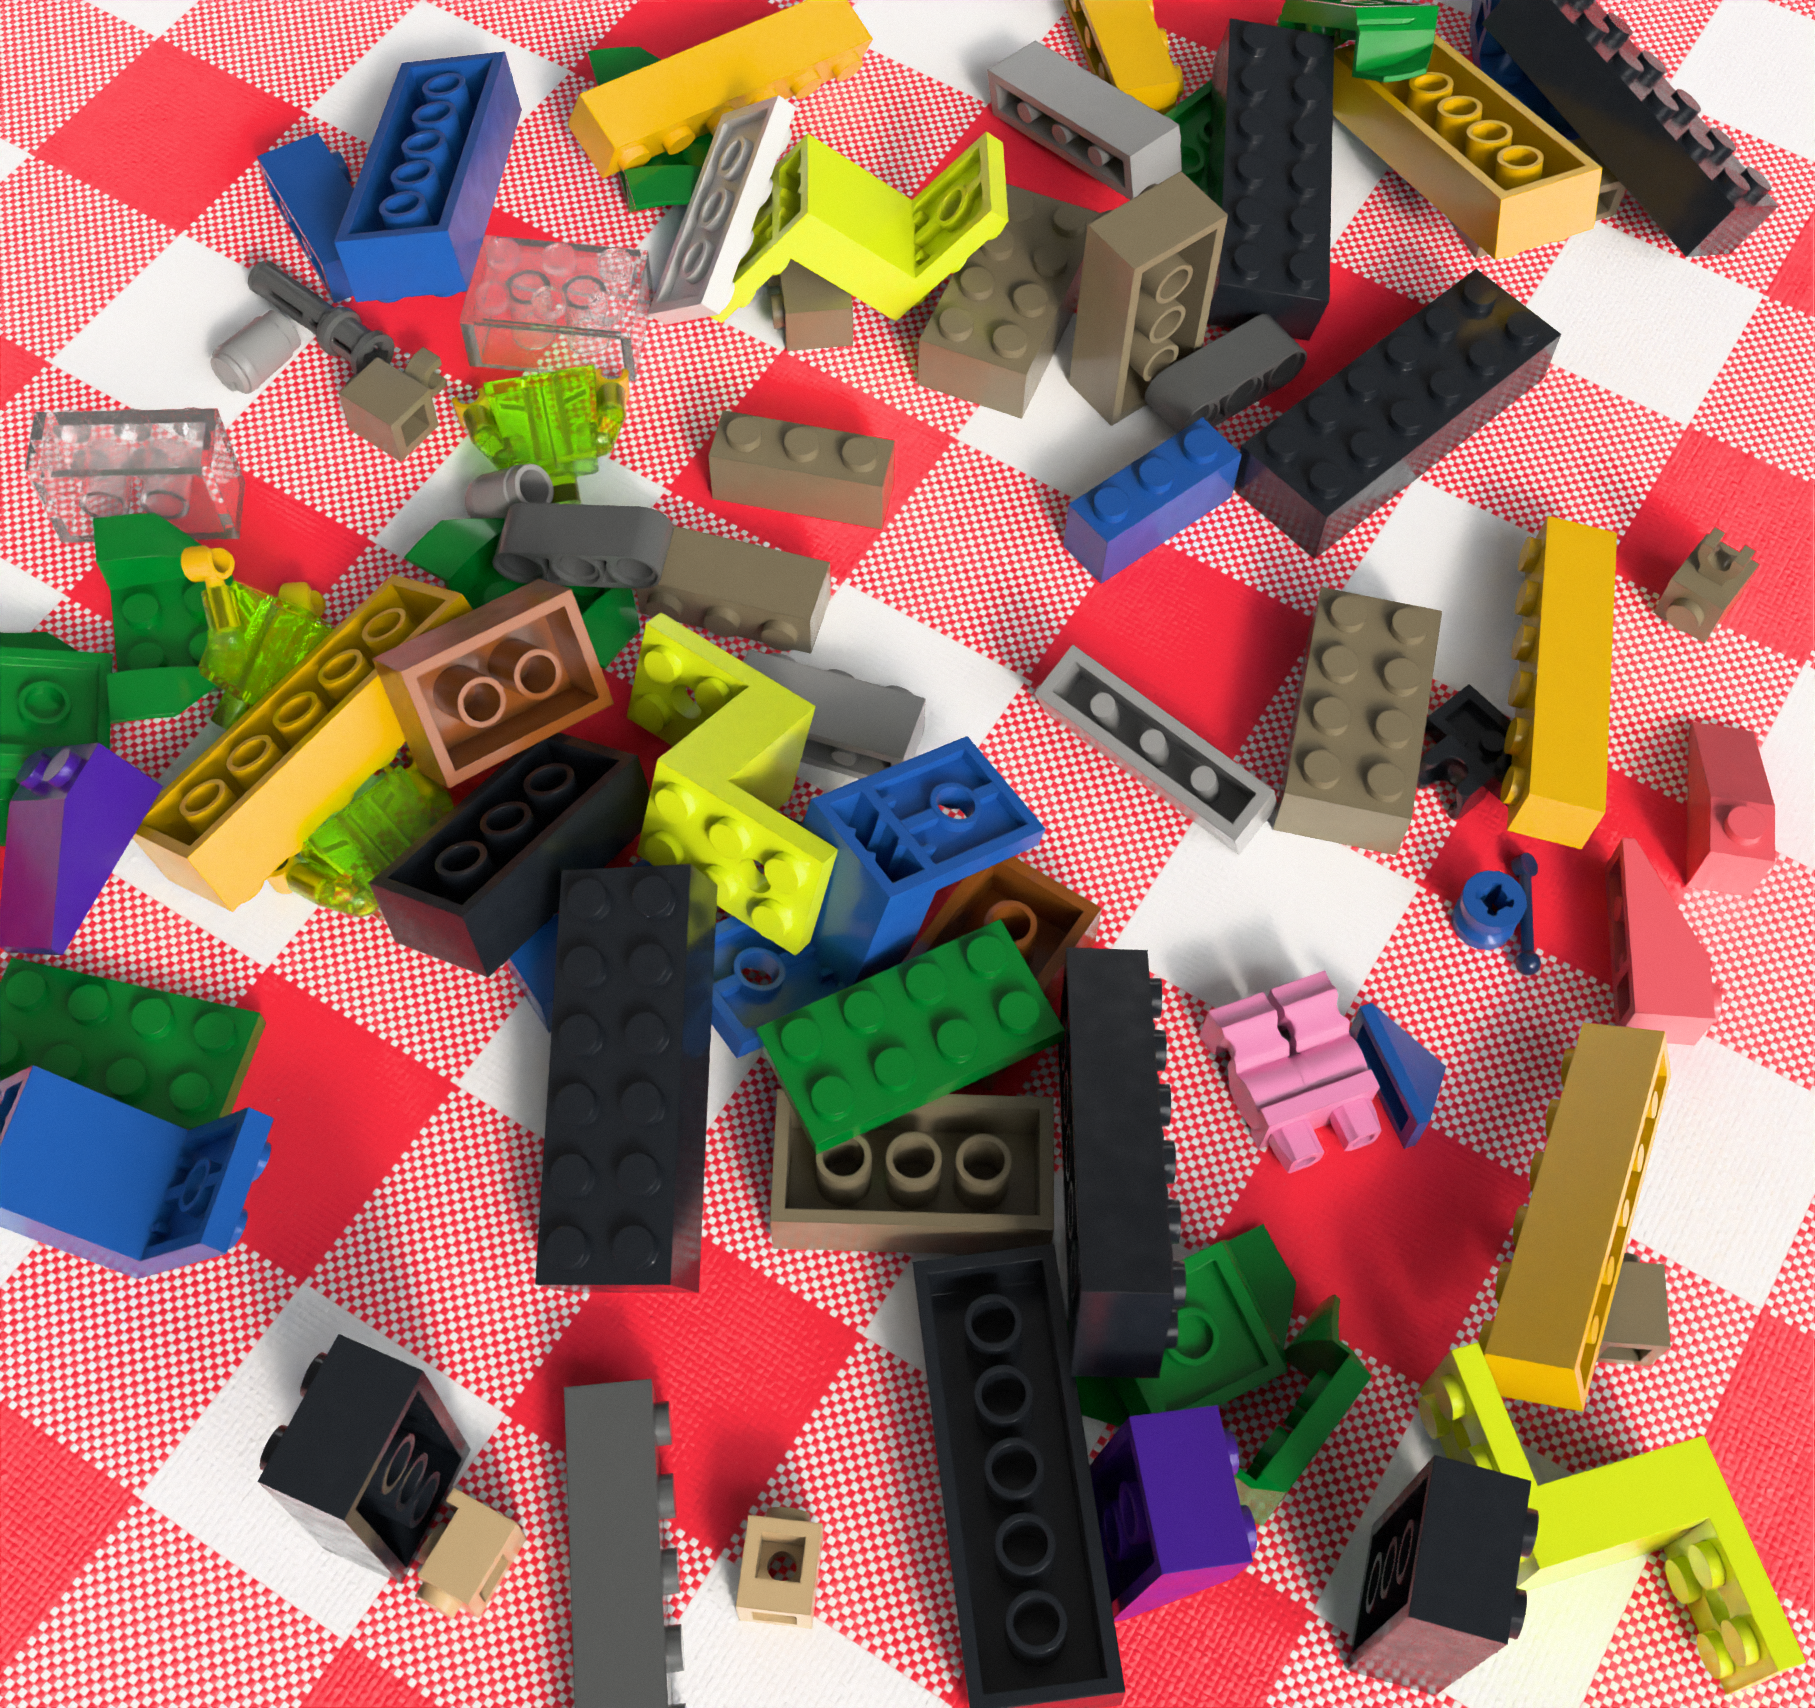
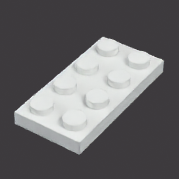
(722, 212)

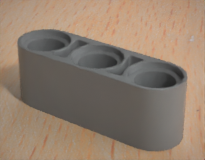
(1226, 375)
(584, 545)

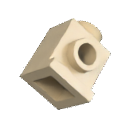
(467, 1557)
(776, 1602)

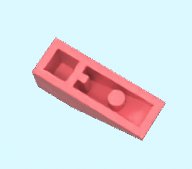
(1727, 811)
(1655, 957)

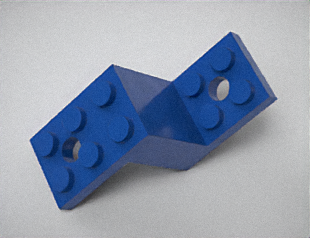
(886, 871)
(121, 1180)

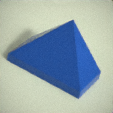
(1404, 1070)

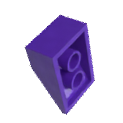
(64, 841)
(1170, 1509)

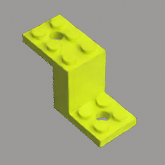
(868, 233)
(726, 779)
(1624, 1511)

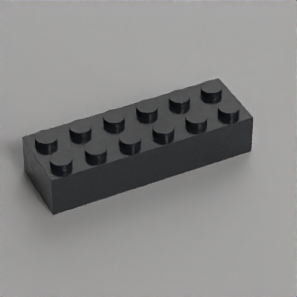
(1636, 121)
(1272, 175)
(1394, 412)
(628, 1082)
(1117, 1167)
(1016, 1483)

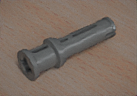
(336, 329)

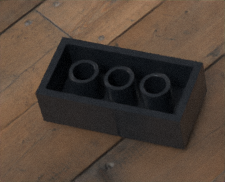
(497, 858)
(365, 1457)
(1443, 1576)

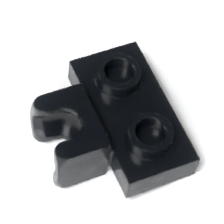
(1467, 750)

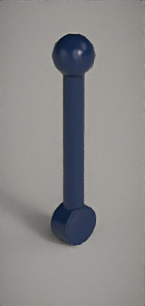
(1527, 961)

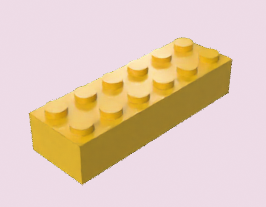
(1472, 151)
(291, 753)

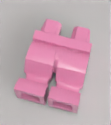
(1299, 1083)

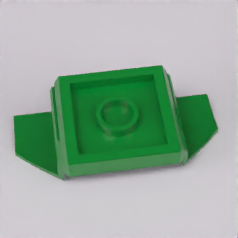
(1390, 35)
(664, 177)
(462, 557)
(155, 617)
(46, 701)
(1227, 1335)
(1335, 1384)

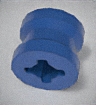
(1473, 913)

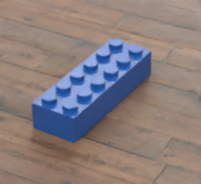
(430, 179)

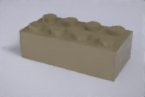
(1144, 292)
(1008, 306)
(1359, 721)
(933, 1181)

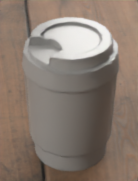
(255, 352)
(495, 492)

